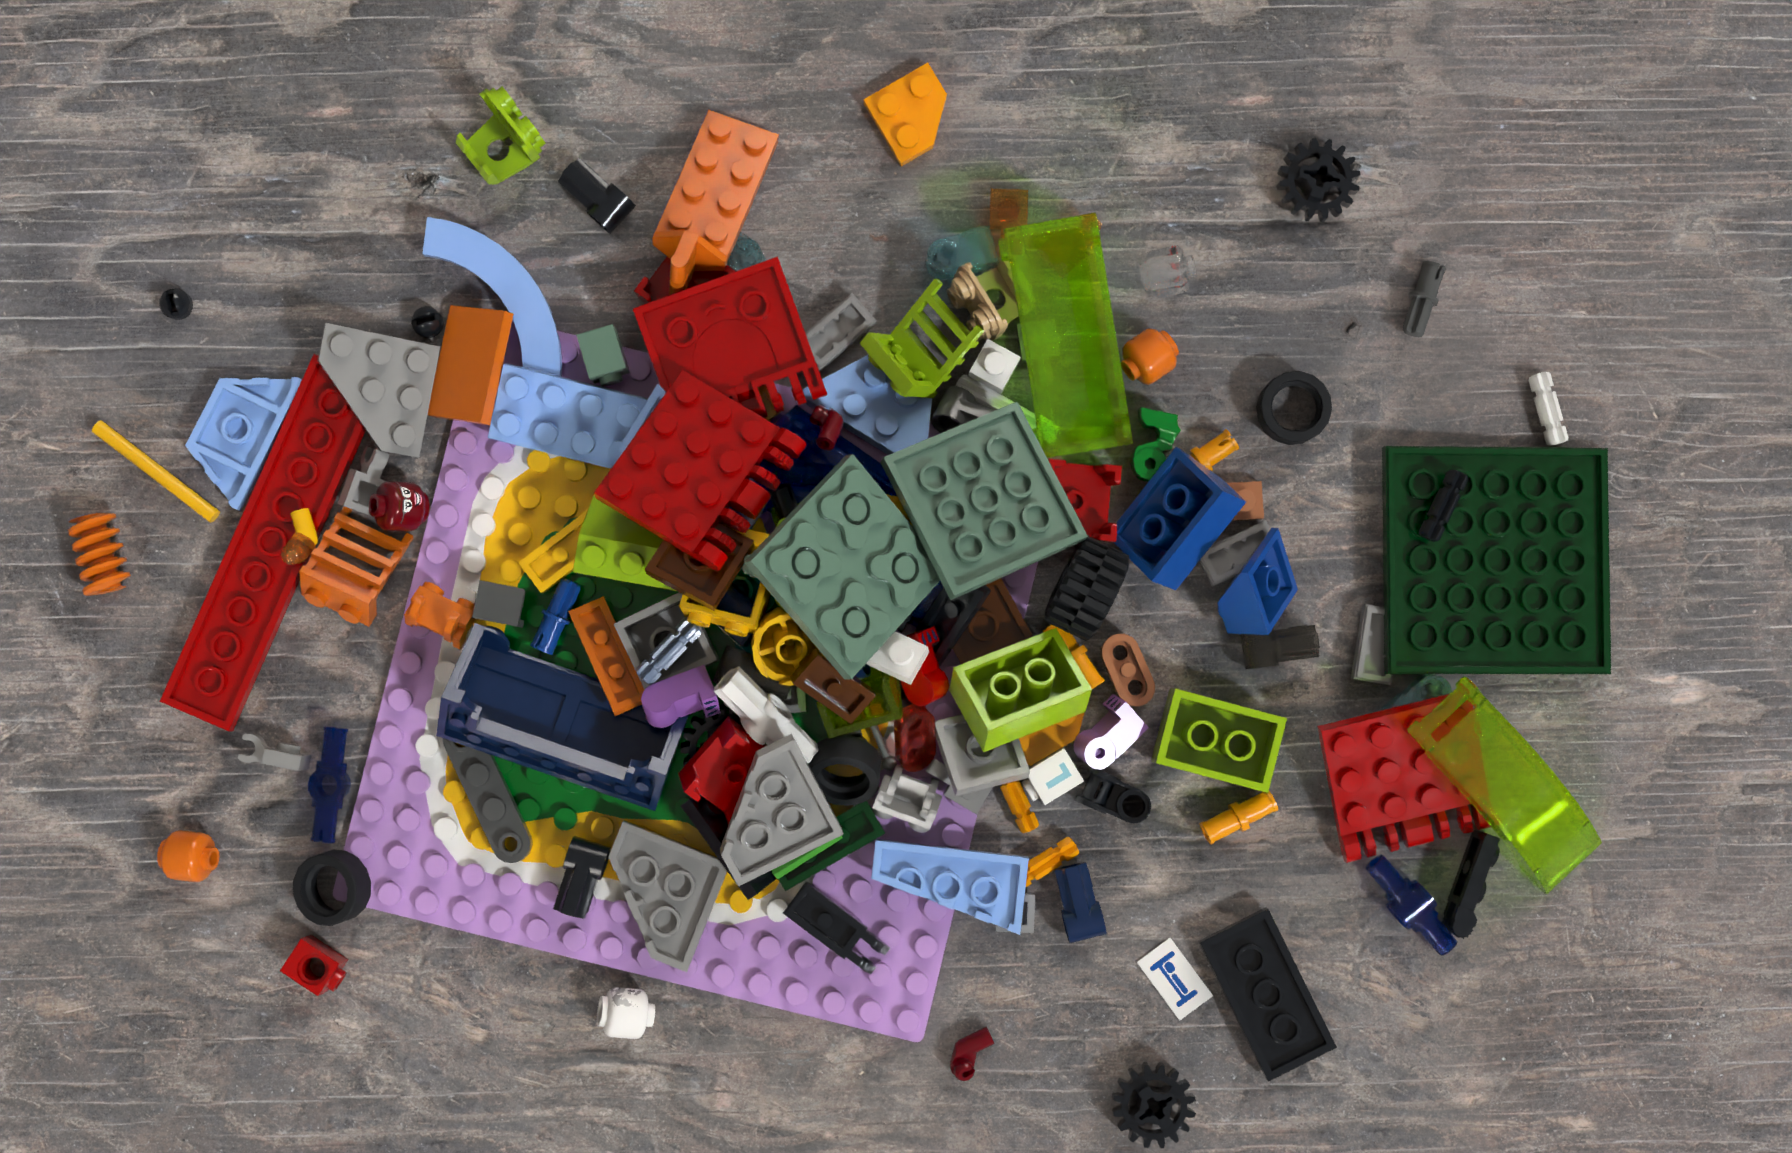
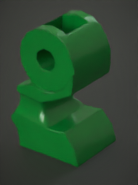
(1149, 457)

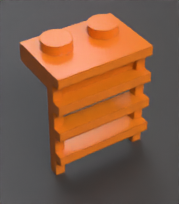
(342, 585)

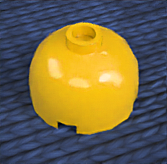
(779, 646)

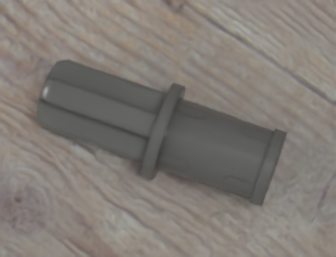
(1423, 298)

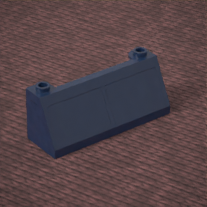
(553, 721)

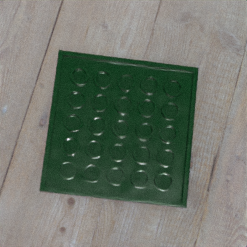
(1516, 570)

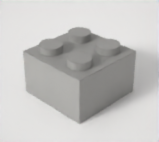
(650, 626)

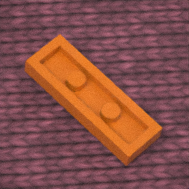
(607, 655)

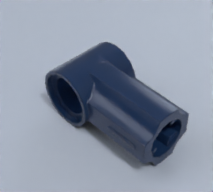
(1080, 911)

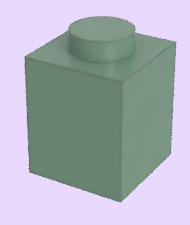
(603, 355)

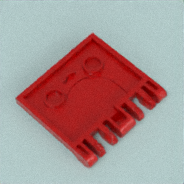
(733, 337)
(694, 465)
(1385, 778)

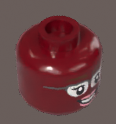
(399, 506)

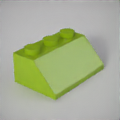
(615, 547)

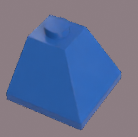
(1259, 589)

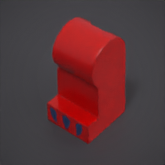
(930, 680)

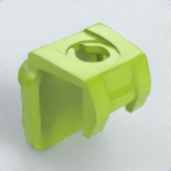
(501, 126)

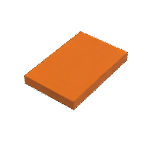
(470, 364)

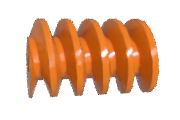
(98, 553)

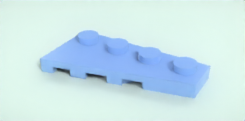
(961, 879)

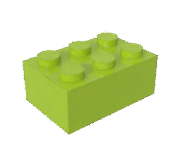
(1019, 689)
(1218, 740)

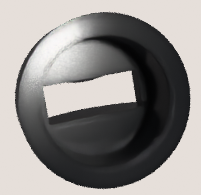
(182, 301)
(430, 328)

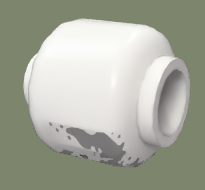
(625, 1013)

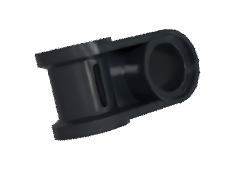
(1111, 796)

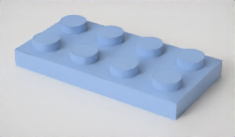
(562, 415)

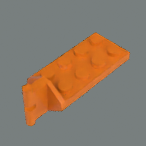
(713, 196)

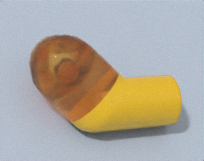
(302, 541)

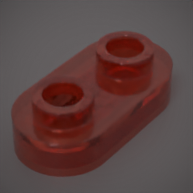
(915, 738)

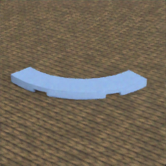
(510, 282)

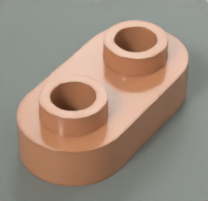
(1128, 669)

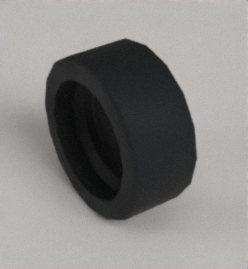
(1314, 387)
(847, 751)
(307, 895)

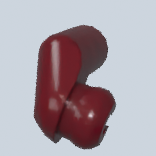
(830, 426)
(965, 1053)

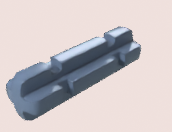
(668, 651)

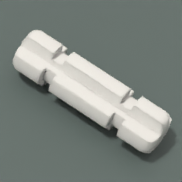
(1548, 408)

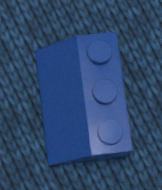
(1176, 519)

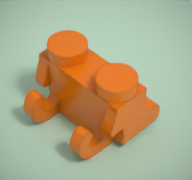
(440, 614)

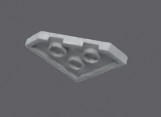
(383, 383)
(777, 813)
(667, 891)

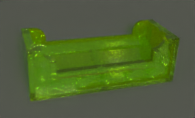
(1068, 334)

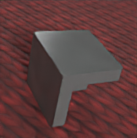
(499, 603)

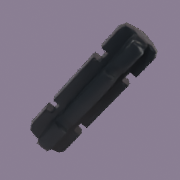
(1443, 505)

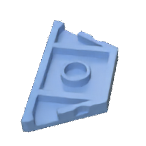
(873, 408)
(239, 431)

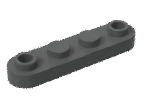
(491, 801)

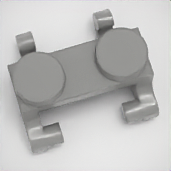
(908, 800)

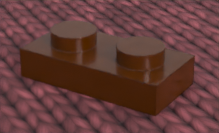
(828, 687)

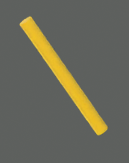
(155, 471)

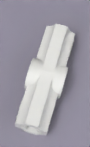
(762, 715)

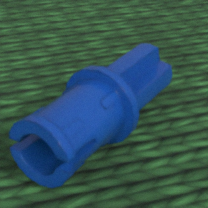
(556, 616)

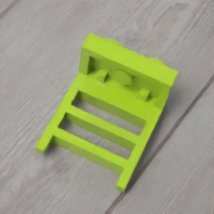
(906, 358)

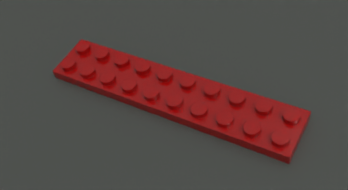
(253, 580)

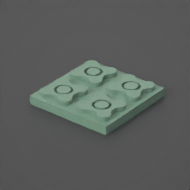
(983, 500)
(845, 566)

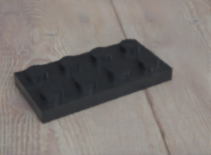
(1267, 994)

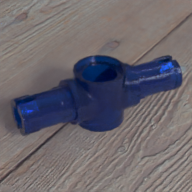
(327, 805)
(1411, 904)

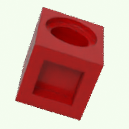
(298, 966)

